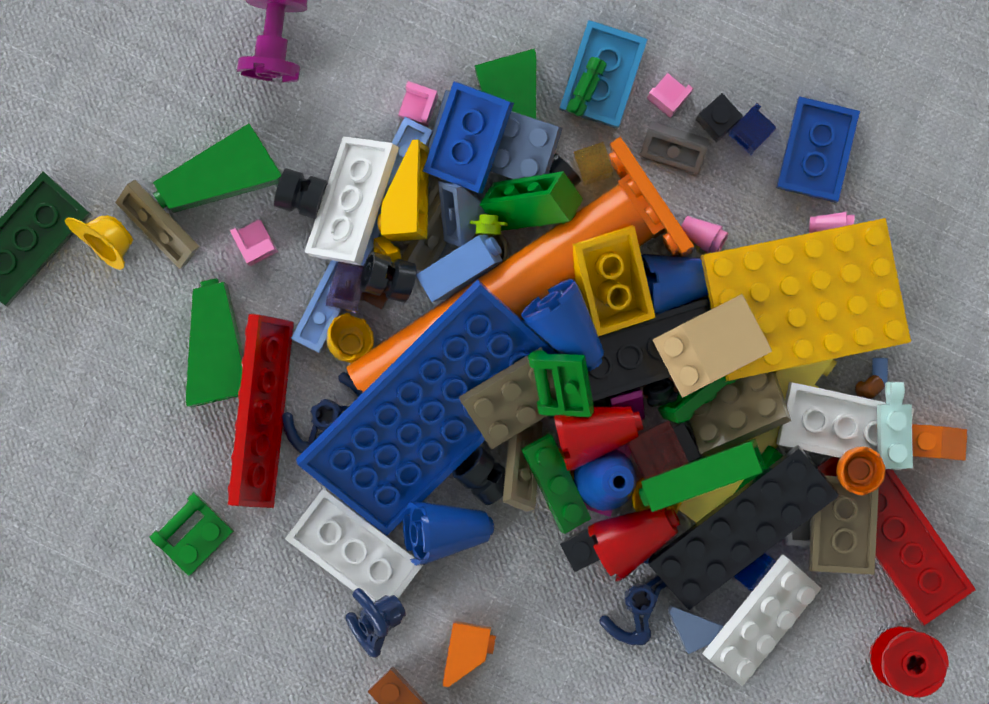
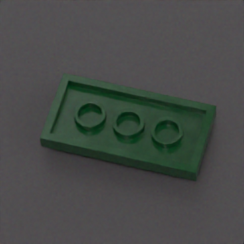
(34, 233)

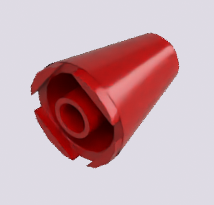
(594, 436)
(632, 538)

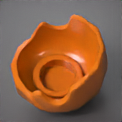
(860, 470)

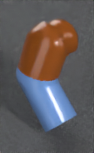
(876, 382)

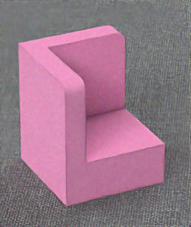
(669, 95)
(418, 103)
(254, 242)

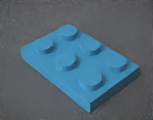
(623, 55)

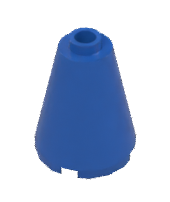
(673, 280)
(565, 322)
(597, 483)
(443, 530)

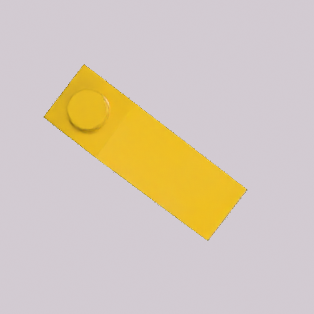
(406, 201)

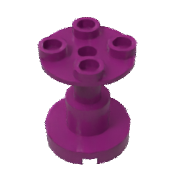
(271, 47)

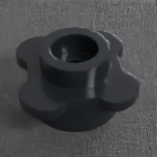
(660, 393)

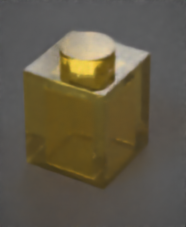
(593, 163)

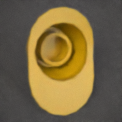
(105, 237)

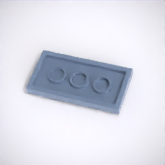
(525, 147)

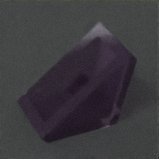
(345, 289)

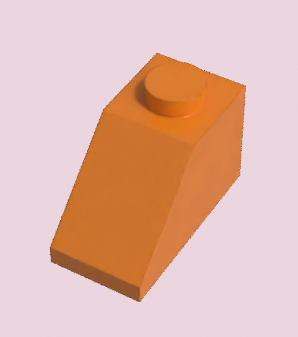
(939, 442)
(467, 650)

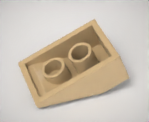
(712, 345)

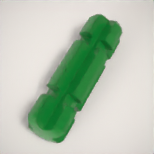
(586, 86)

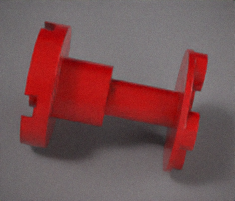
(909, 661)

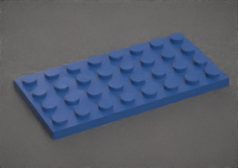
(410, 422)

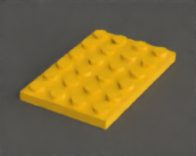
(814, 294)

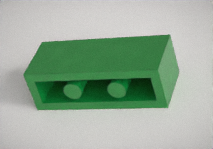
(532, 201)

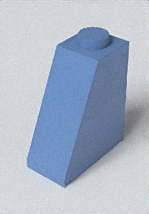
(460, 267)

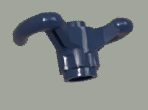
(322, 417)
(639, 600)
(375, 620)

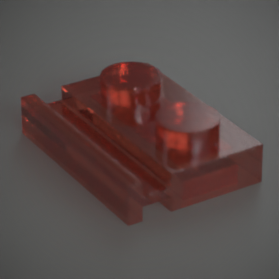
(657, 450)

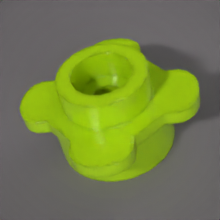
(488, 225)

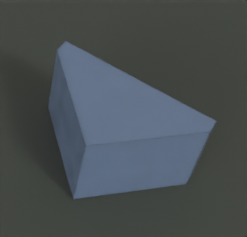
(457, 211)
(692, 629)

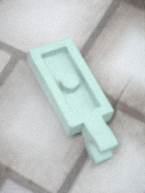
(895, 428)

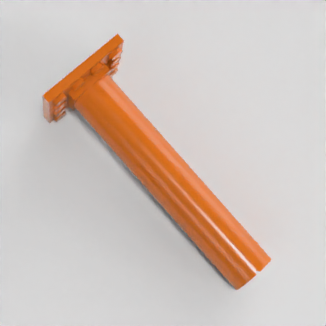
(550, 256)

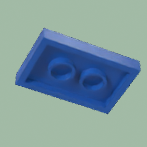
(468, 137)
(818, 149)

